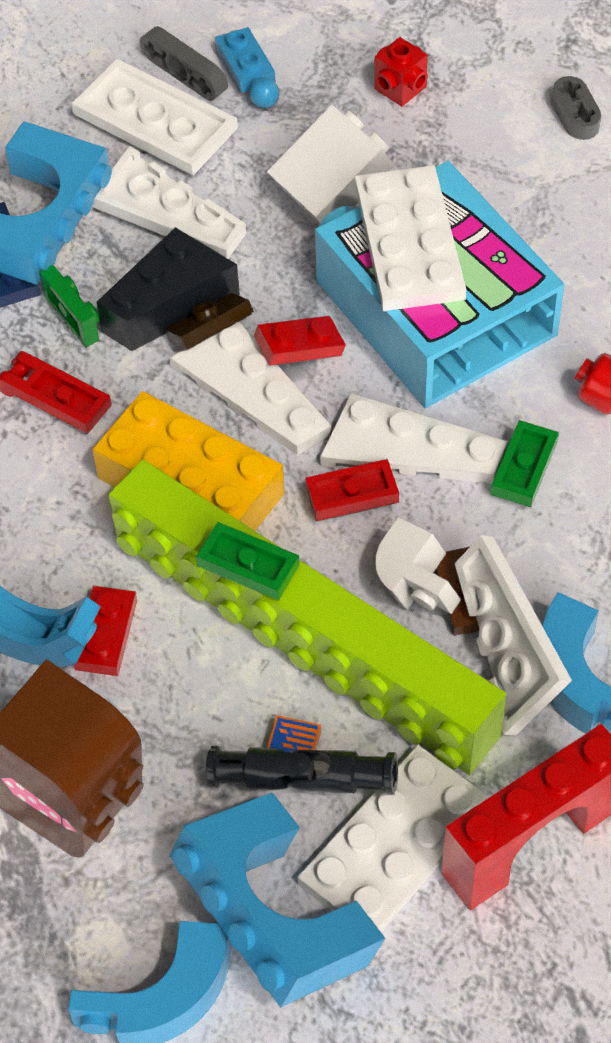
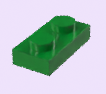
(65, 299)
(524, 463)
(248, 560)

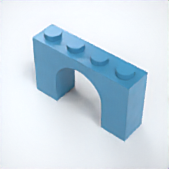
(68, 167)
(284, 952)

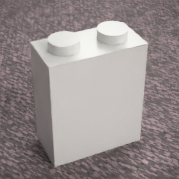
(325, 160)

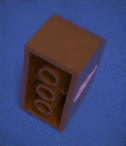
(66, 760)

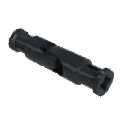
(276, 769)

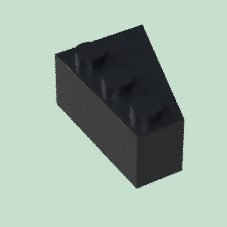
(165, 289)

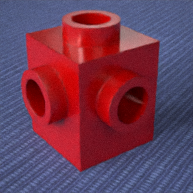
(400, 71)

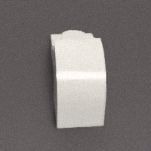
(407, 566)

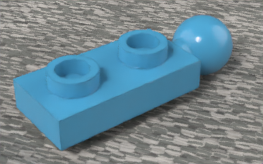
(248, 66)

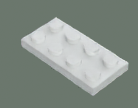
(155, 116)
(409, 238)
(392, 840)

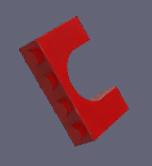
(489, 836)

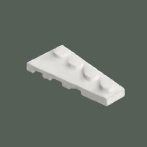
(156, 202)
(240, 375)
(411, 443)
(509, 635)

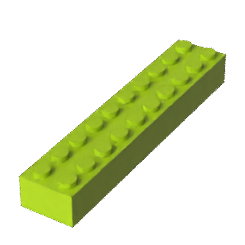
(316, 625)

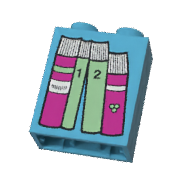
(445, 346)

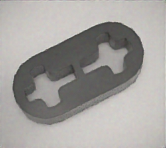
(569, 110)

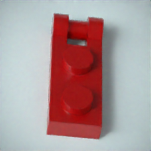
(54, 392)

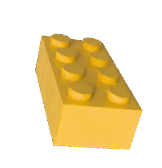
(195, 455)

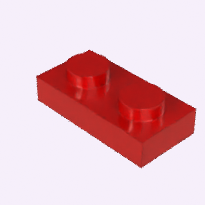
(299, 340)
(352, 490)
(107, 646)

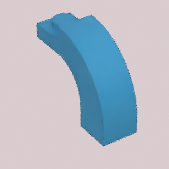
(44, 633)
(585, 698)
(172, 1002)

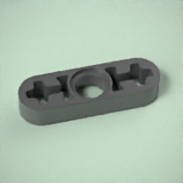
(184, 63)

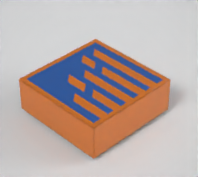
(294, 734)

